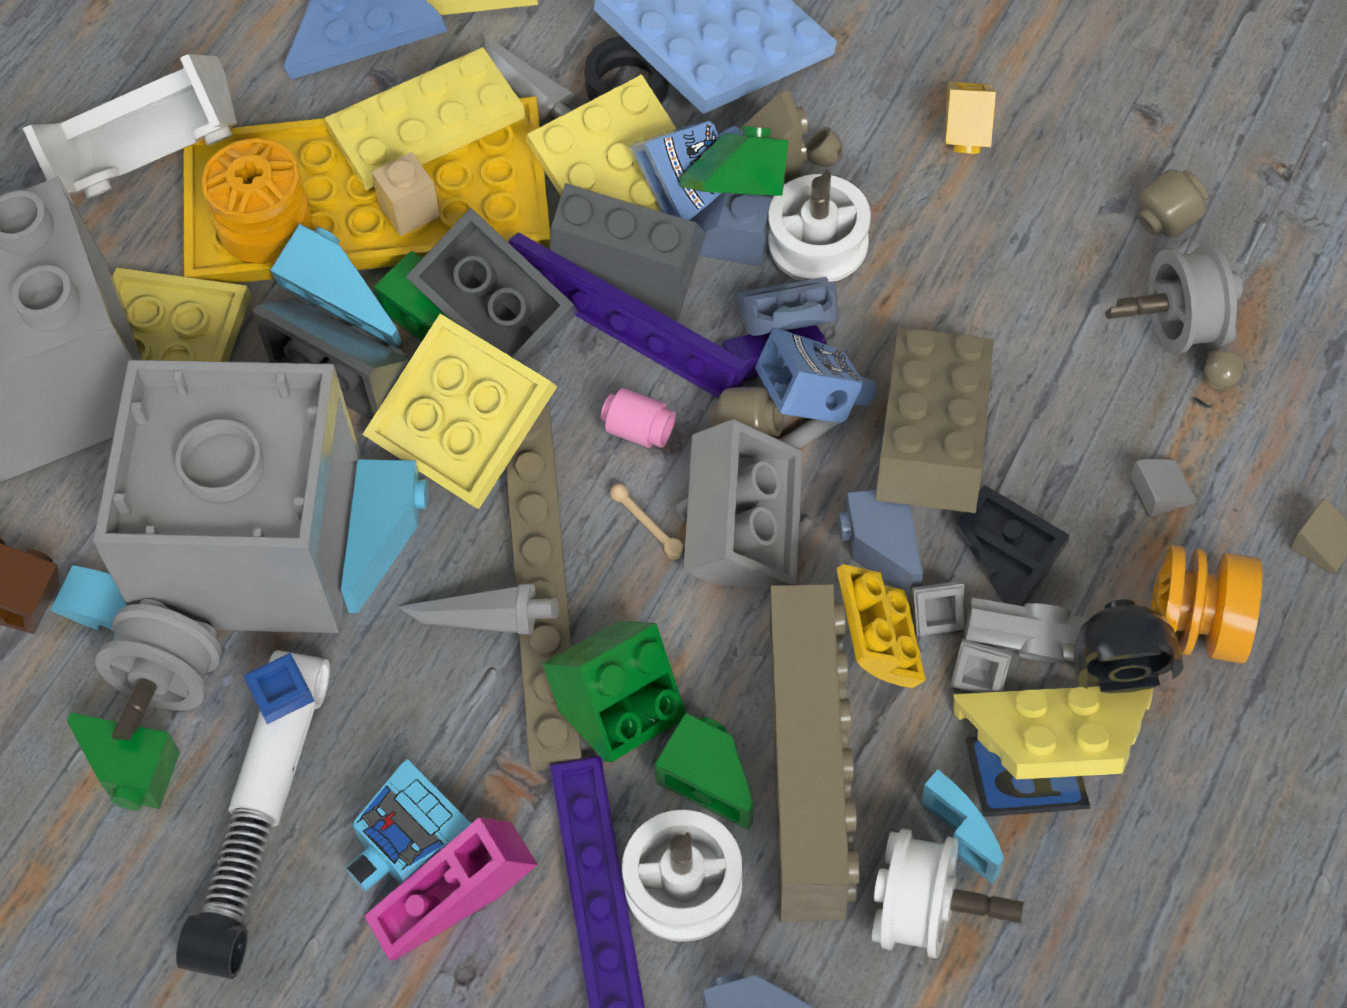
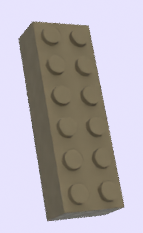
(812, 754)

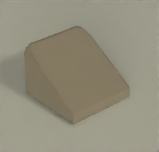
(1323, 538)

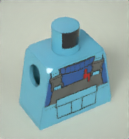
(403, 828)

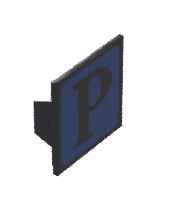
(1004, 795)

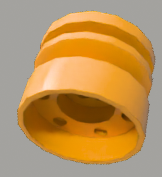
(255, 198)
(1213, 605)

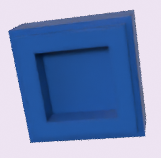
(278, 688)

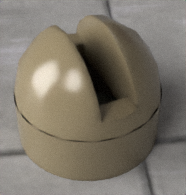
(824, 147)
(1223, 370)

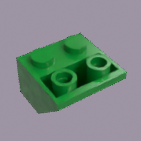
(616, 687)

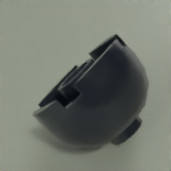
(1126, 648)

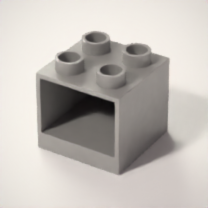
(59, 332)
(231, 493)

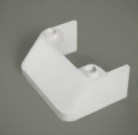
(136, 127)

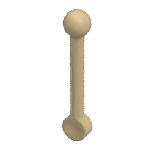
(672, 547)

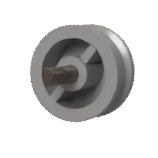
(1188, 299)
(157, 661)

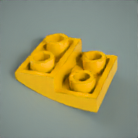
(880, 627)

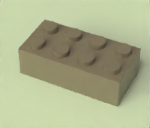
(936, 420)

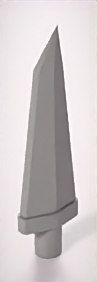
(529, 82)
(494, 610)

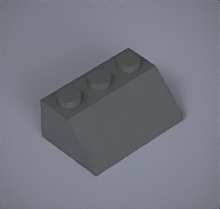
(628, 246)
(492, 289)
(312, 336)

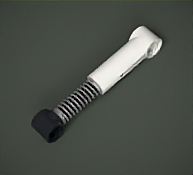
(216, 938)

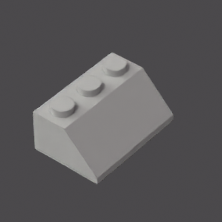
(743, 508)

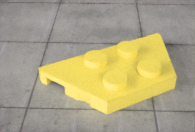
(1056, 729)

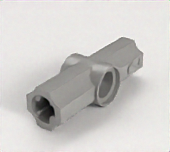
(1032, 630)

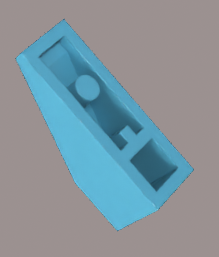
(324, 276)
(380, 524)

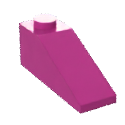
(451, 886)

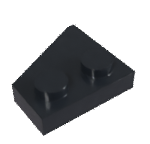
(1011, 545)

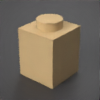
(406, 193)

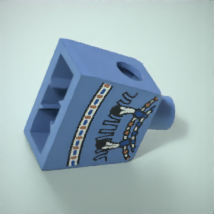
(668, 157)
(811, 378)

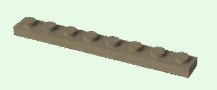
(541, 562)

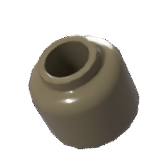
(1172, 203)
(749, 406)

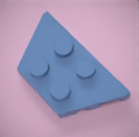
(354, 29)

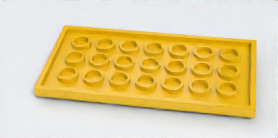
(490, 175)

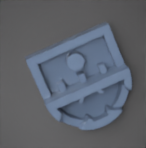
(788, 306)

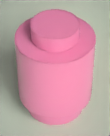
(638, 418)

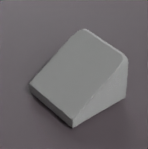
(1161, 485)

